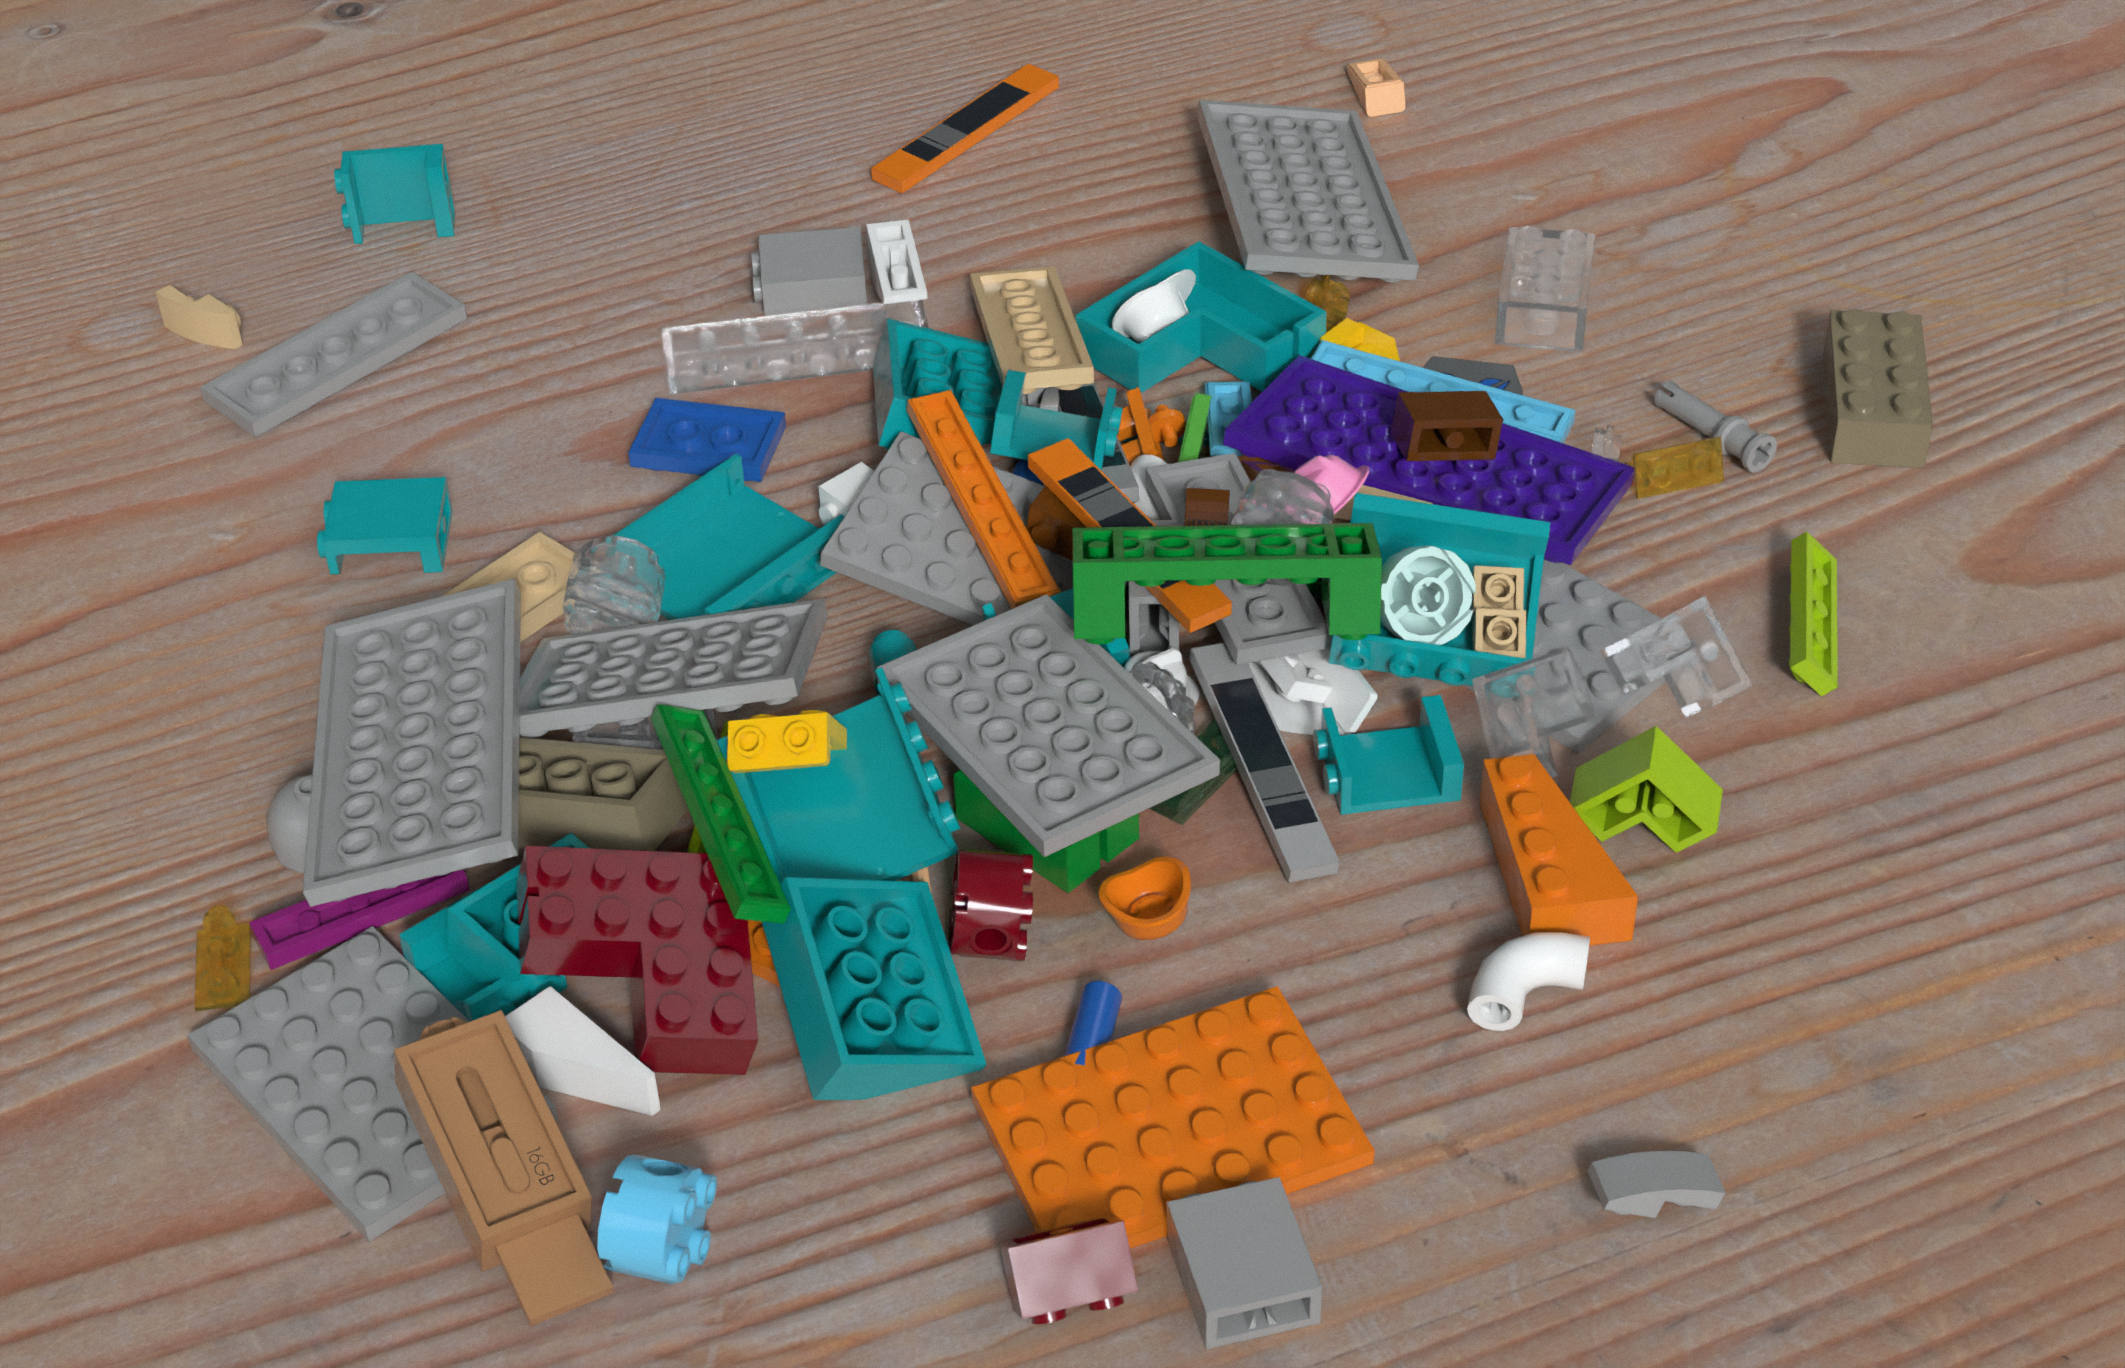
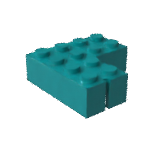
(1231, 321)

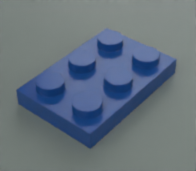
(703, 435)

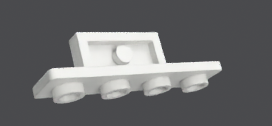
(1313, 679)

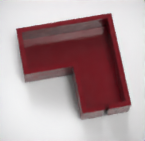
(661, 927)

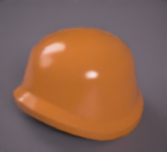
(1148, 898)

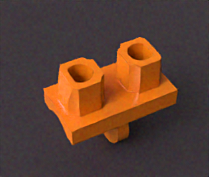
(1162, 426)

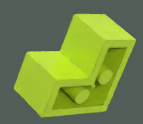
(1649, 784)

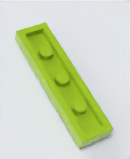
(1813, 615)

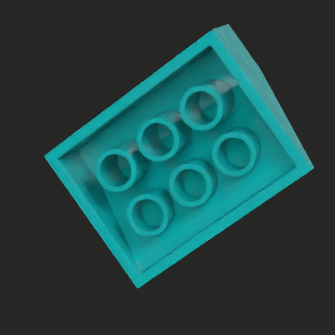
(924, 362)
(871, 987)

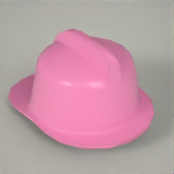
(1337, 475)

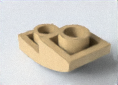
(201, 320)
(1499, 611)

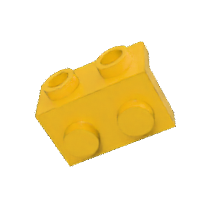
(783, 741)

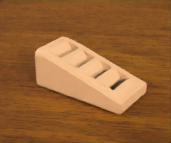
(1377, 87)

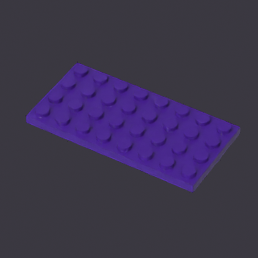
(1334, 412)

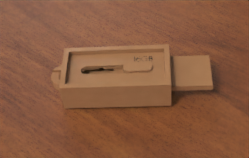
(503, 1162)

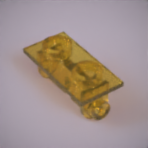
(1331, 297)
(1677, 467)
(222, 961)

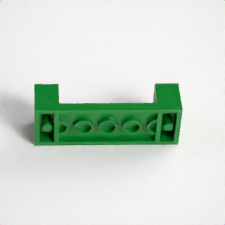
(1338, 553)

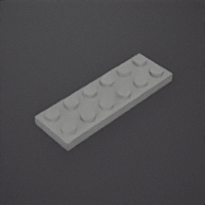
(333, 354)
(1265, 617)

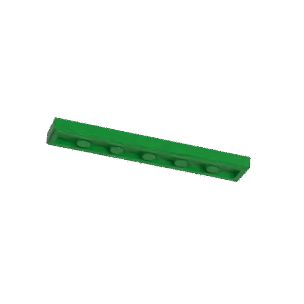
(720, 815)

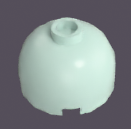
(1426, 595)

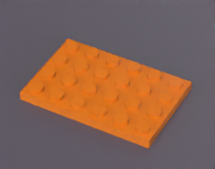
(1171, 1117)

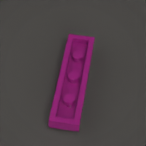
(307, 929)

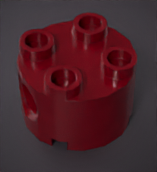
(990, 904)

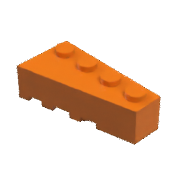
(1550, 857)

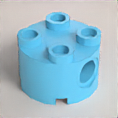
(656, 1219)

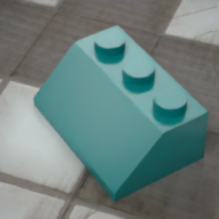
(486, 926)

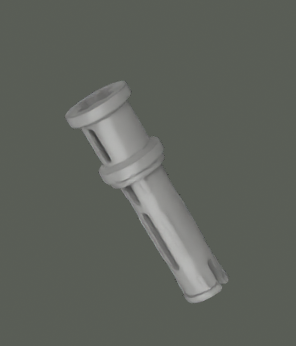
(1737, 438)

